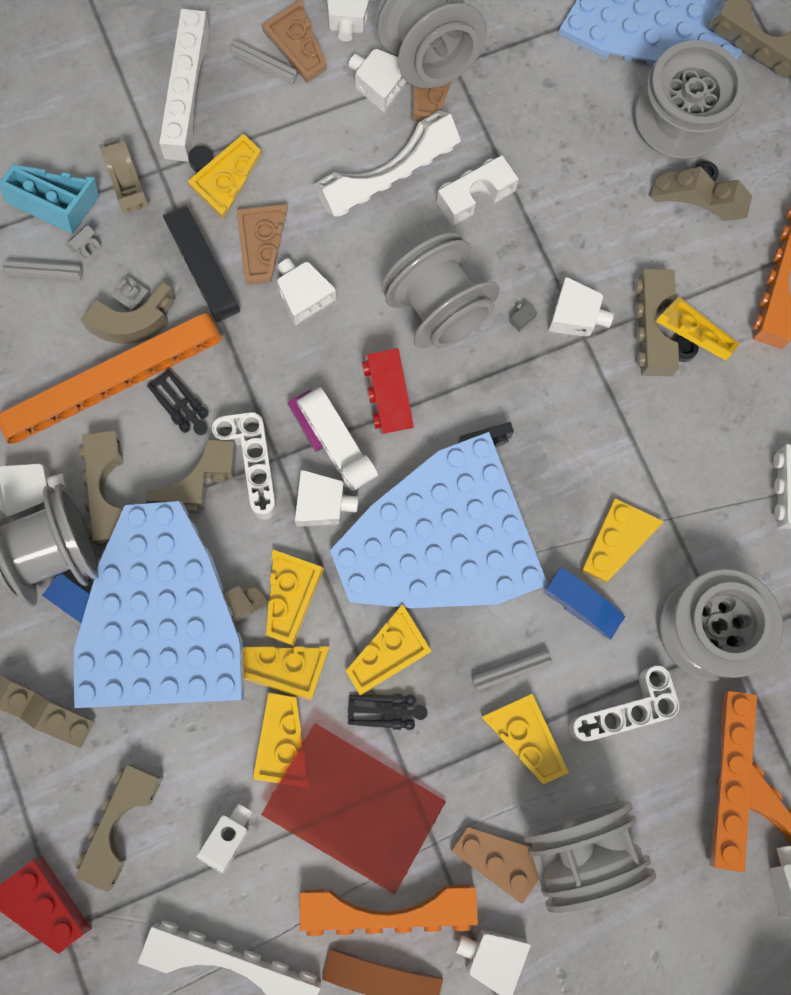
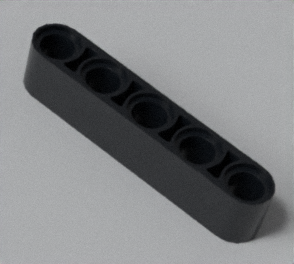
(201, 263)

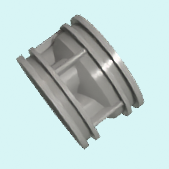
(588, 858)

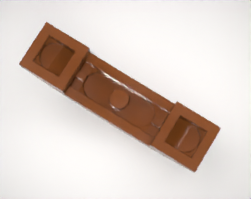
(375, 978)

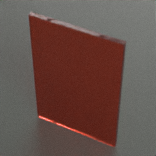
(353, 808)

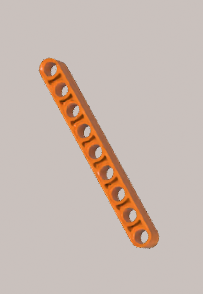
(108, 378)

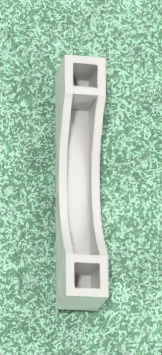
(179, 109)
(432, 137)
(173, 949)

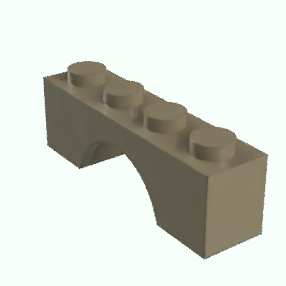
(735, 23)
(657, 353)
(101, 456)
(103, 861)

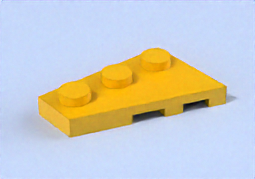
(226, 174)
(697, 328)
(618, 539)
(291, 594)
(388, 653)
(285, 669)
(529, 737)
(278, 738)

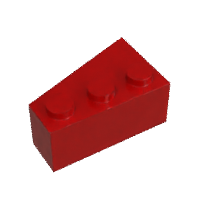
(387, 391)
(42, 906)

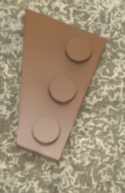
(295, 40)
(428, 101)
(260, 240)
(498, 860)

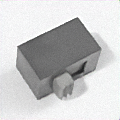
(523, 316)

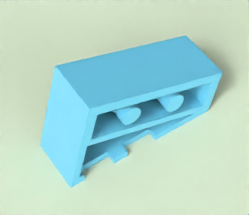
(48, 196)

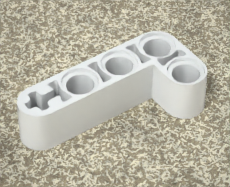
(336, 440)
(253, 466)
(622, 712)

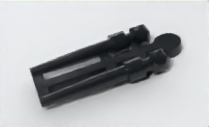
(199, 427)
(419, 712)

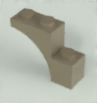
(694, 186)
(216, 463)
(43, 713)

